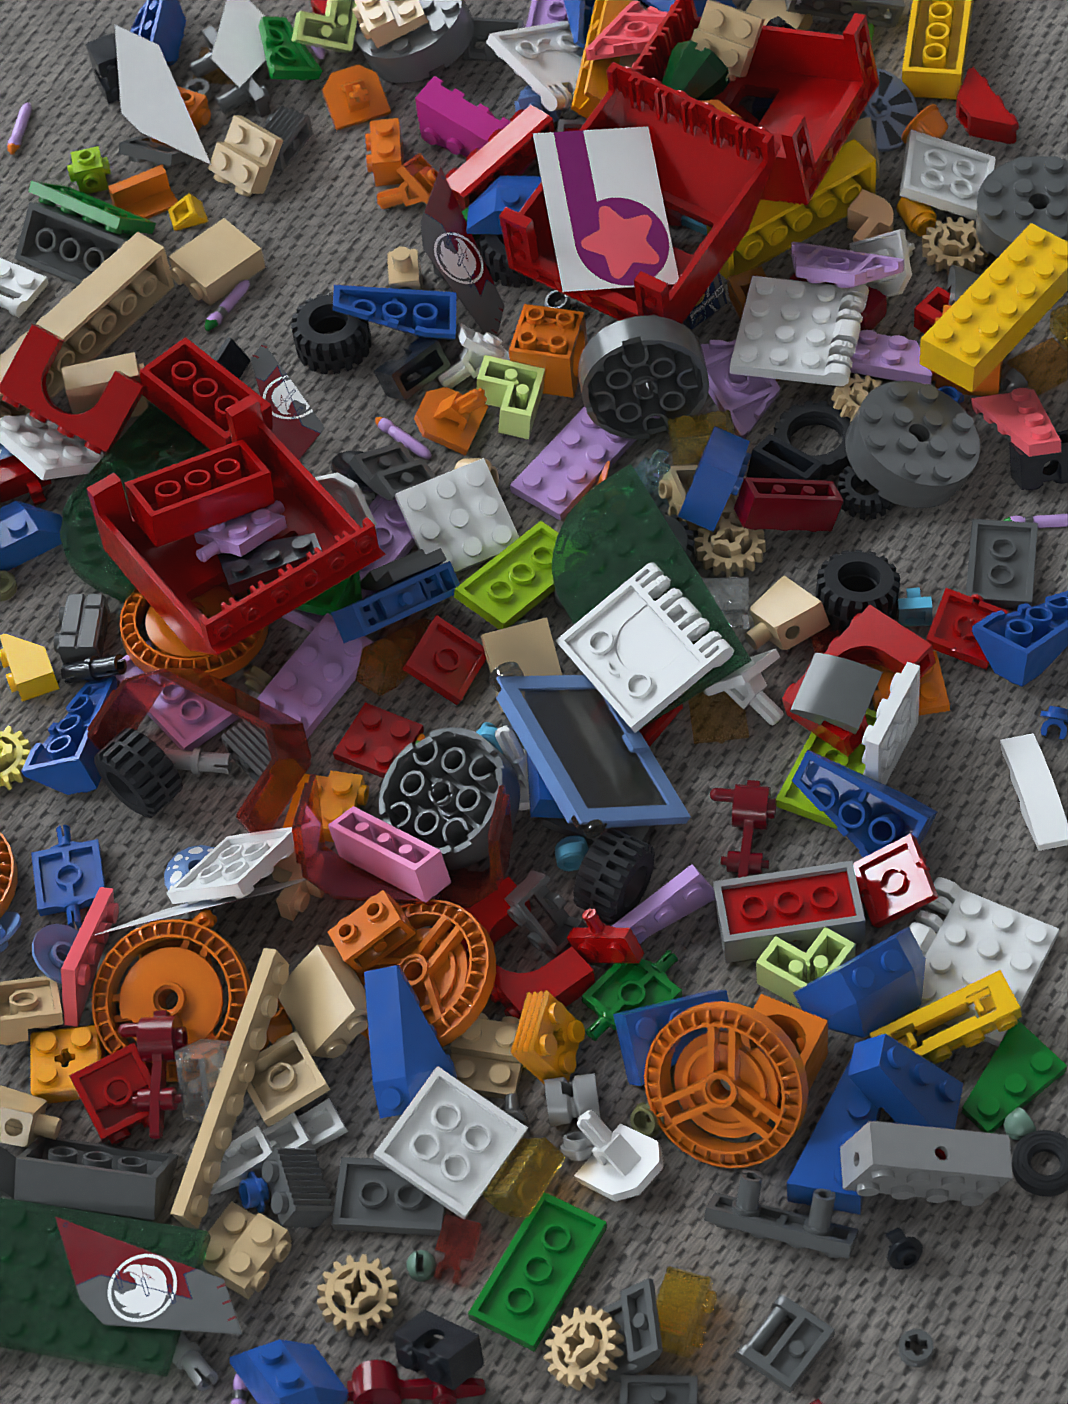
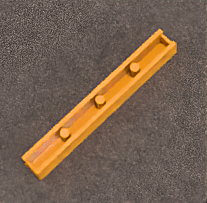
(592, 76)

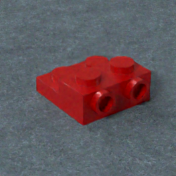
(108, 1092)

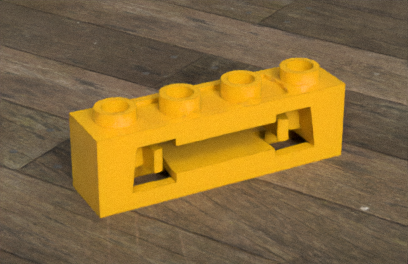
(987, 994)

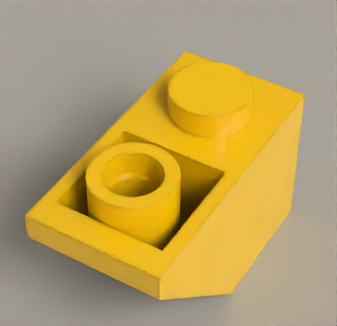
(29, 667)

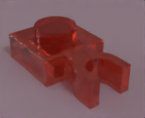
(457, 1242)

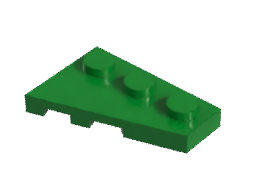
(283, 57)
(1012, 1078)

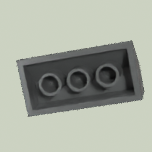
(65, 243)
(95, 1177)

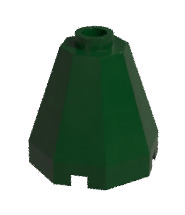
(696, 71)

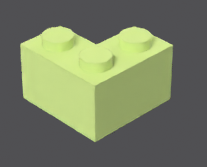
(332, 31)
(515, 390)
(787, 968)

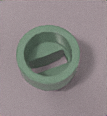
(1018, 1124)
(428, 1265)

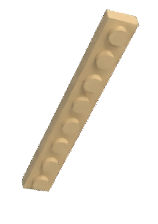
(228, 1095)

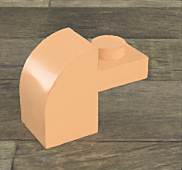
(870, 216)
(295, 897)

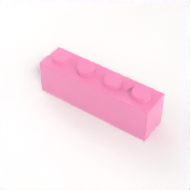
(390, 854)

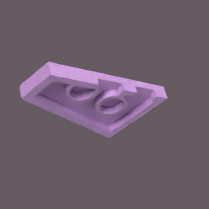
(669, 904)

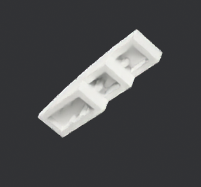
(1036, 791)
(251, 1149)

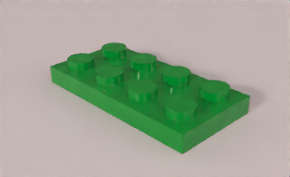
(92, 208)
(537, 1271)

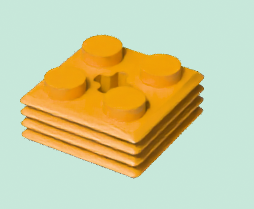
(547, 1037)
(51, 1050)

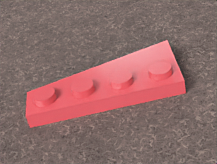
(1022, 418)
(85, 954)

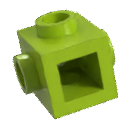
(89, 170)

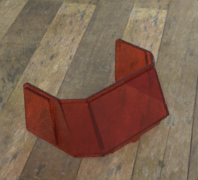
(285, 735)
(350, 882)

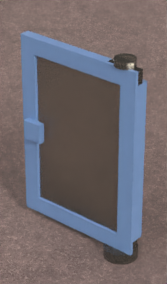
(586, 752)

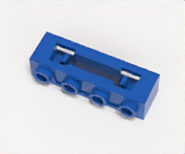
(395, 602)

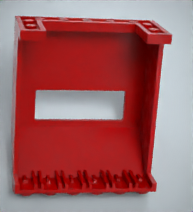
(816, 87)
(707, 169)
(175, 575)

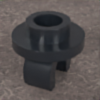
(904, 1250)

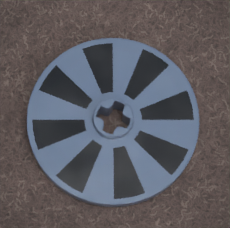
(896, 109)

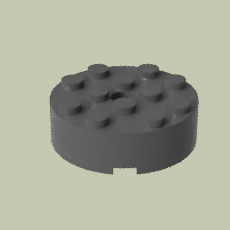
(424, 48)
(1021, 194)
(641, 372)
(912, 444)
(448, 792)

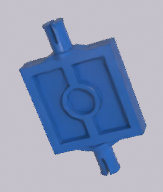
(67, 876)

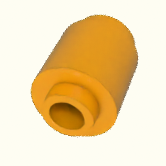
(916, 215)

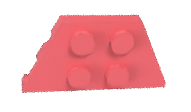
(626, 33)

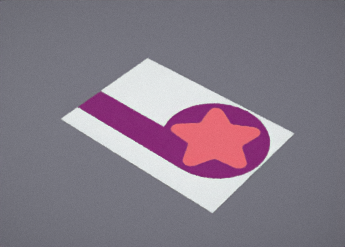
(605, 207)

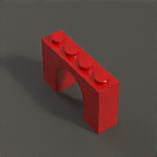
(27, 385)
(868, 640)
(563, 977)

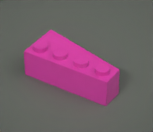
(454, 122)

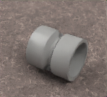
(571, 1099)

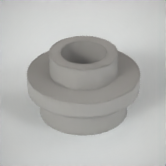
(577, 1146)

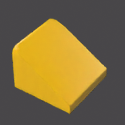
(187, 213)

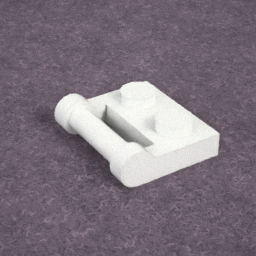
(19, 283)

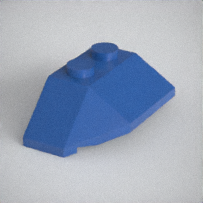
(163, 24)
(502, 193)
(26, 533)
(869, 987)
(289, 1374)

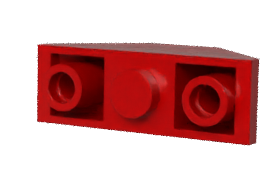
(983, 111)

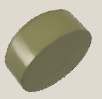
(8, 585)

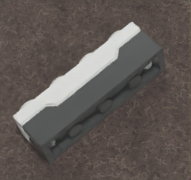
(877, 12)

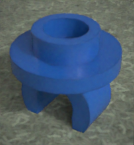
(1055, 716)

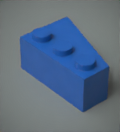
(905, 1083)

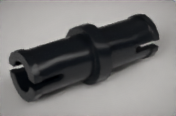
(93, 668)

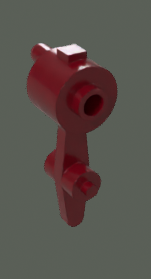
(750, 810)
(156, 1042)
(379, 1383)

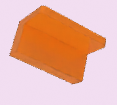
(144, 193)

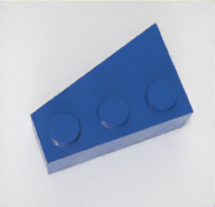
(716, 477)
(641, 1025)

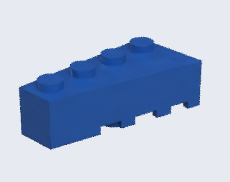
(821, 1158)

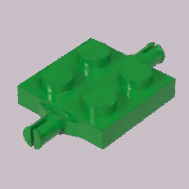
(628, 988)

